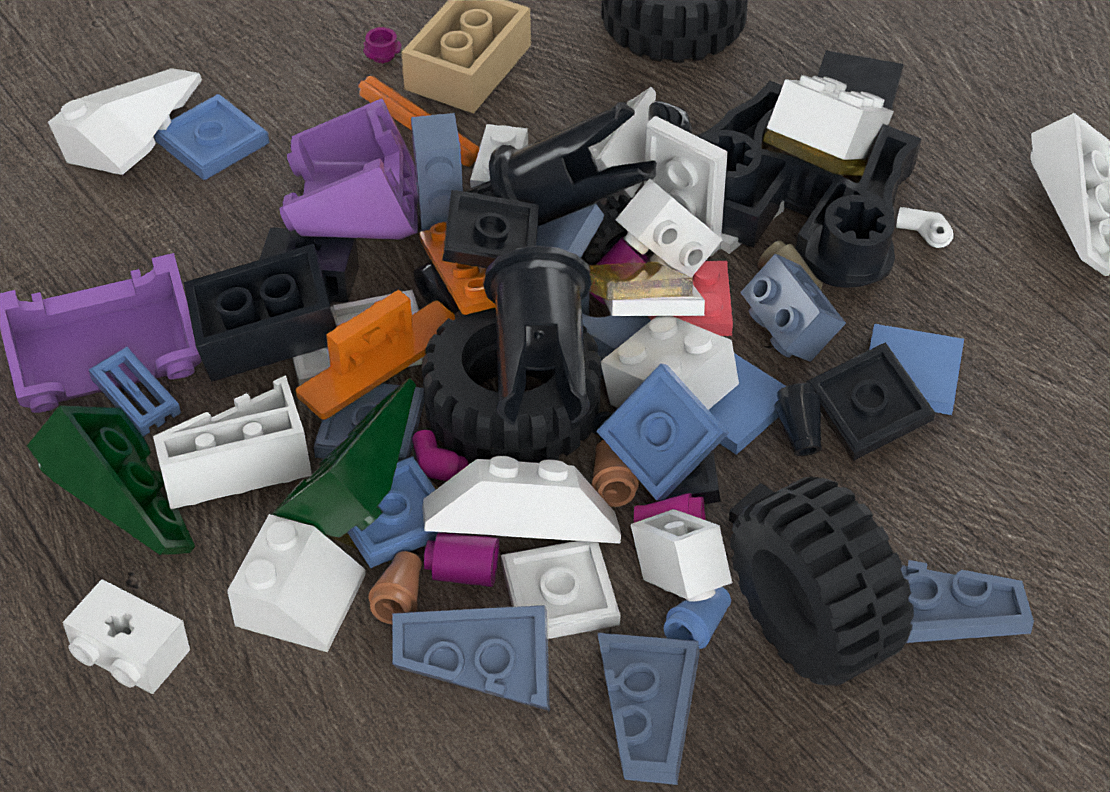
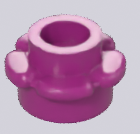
(381, 45)

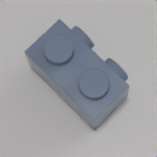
(792, 309)

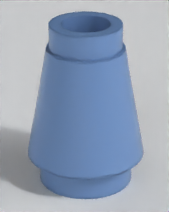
(697, 618)

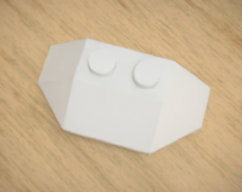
(521, 501)

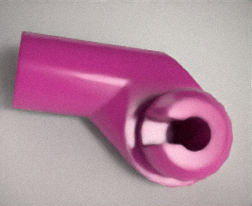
(436, 462)

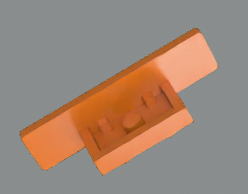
(462, 281)
(371, 351)

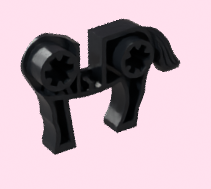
(848, 223)

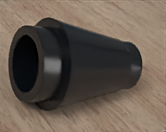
(801, 417)

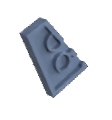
(650, 701)

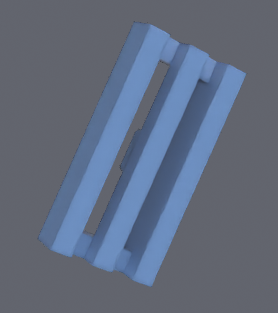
(152, 414)

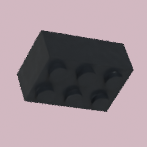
(261, 312)

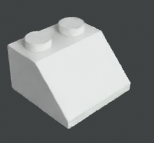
(294, 584)

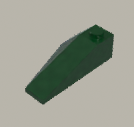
(104, 464)
(356, 473)

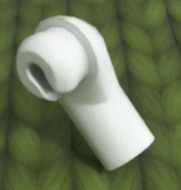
(930, 225)

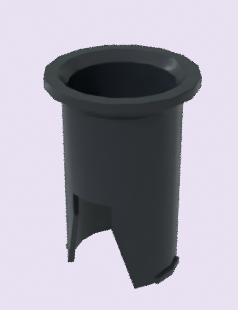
(561, 169)
(539, 324)

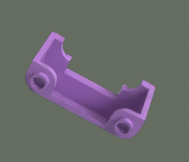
(354, 178)
(63, 336)

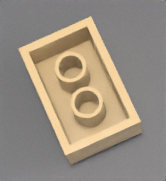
(466, 51)

